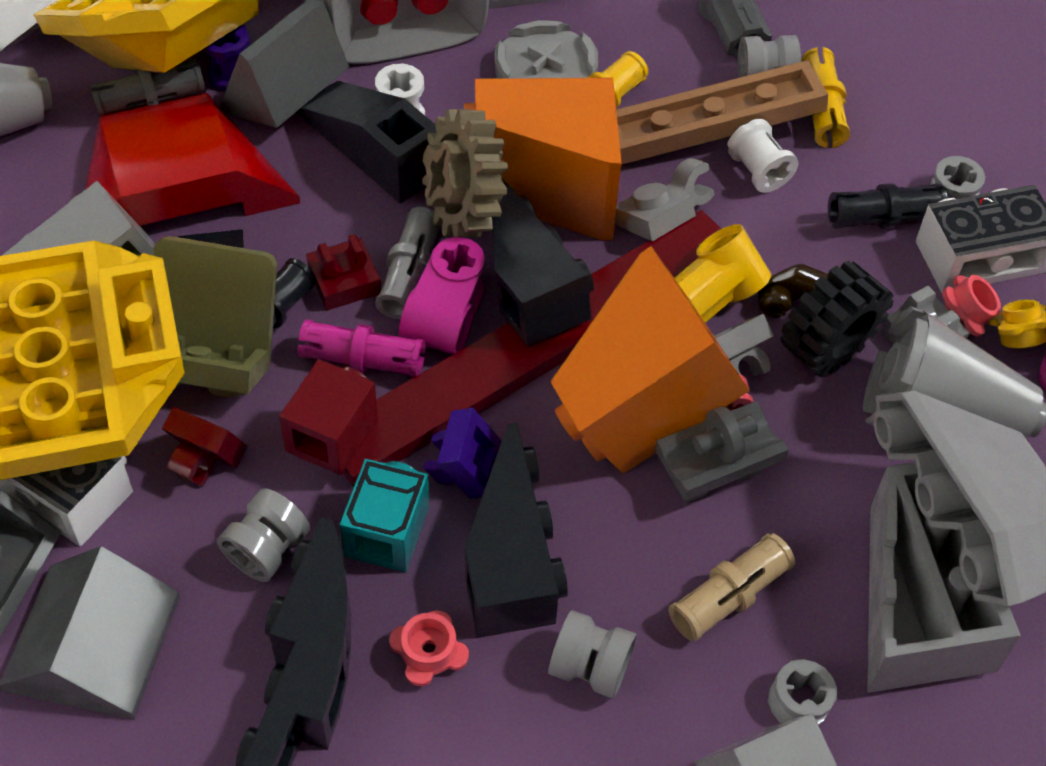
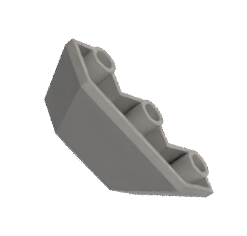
(977, 482)

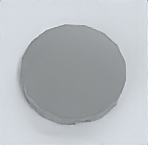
(545, 51)

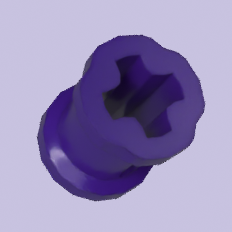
(224, 55)

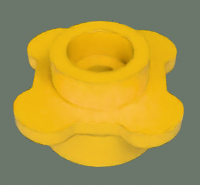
(1021, 324)

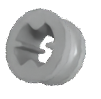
(960, 170)
(795, 676)

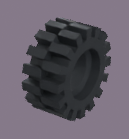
(836, 318)

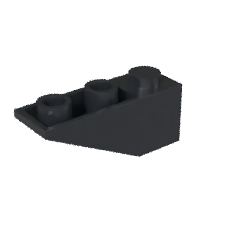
(375, 132)
(535, 276)
(506, 553)

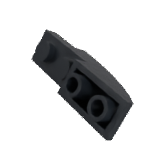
(311, 655)

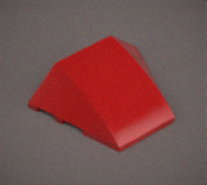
(182, 161)

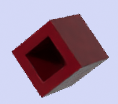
(329, 416)

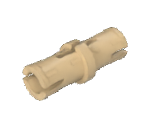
(731, 586)

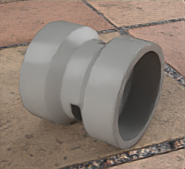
(760, 55)
(263, 535)
(576, 651)

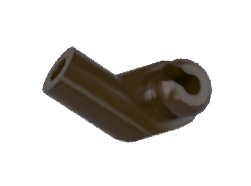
(786, 288)

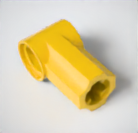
(724, 272)

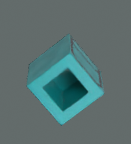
(385, 514)

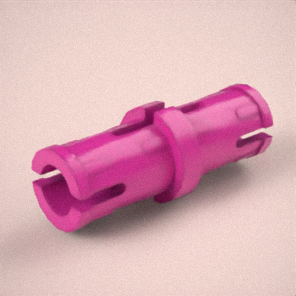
(361, 348)

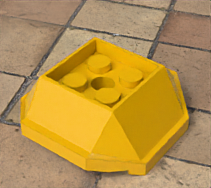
(144, 32)
(82, 354)

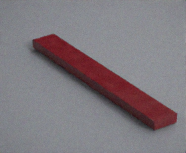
(501, 361)

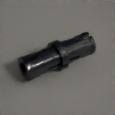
(882, 206)

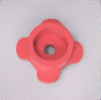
(973, 302)
(428, 628)

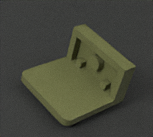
(221, 312)

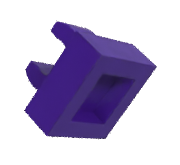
(466, 452)

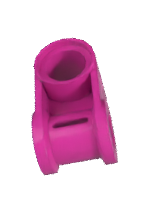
(446, 296)

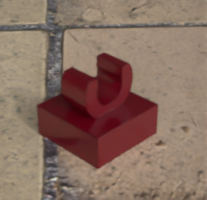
(344, 273)
(200, 446)

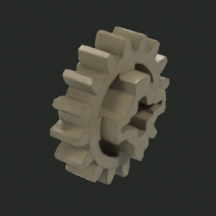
(464, 173)

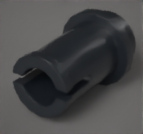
(291, 284)

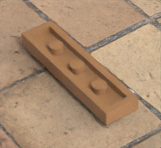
(719, 110)

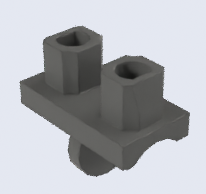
(720, 450)

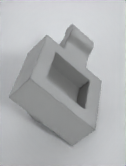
(661, 208)

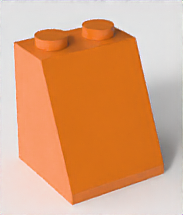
(558, 147)
(643, 369)

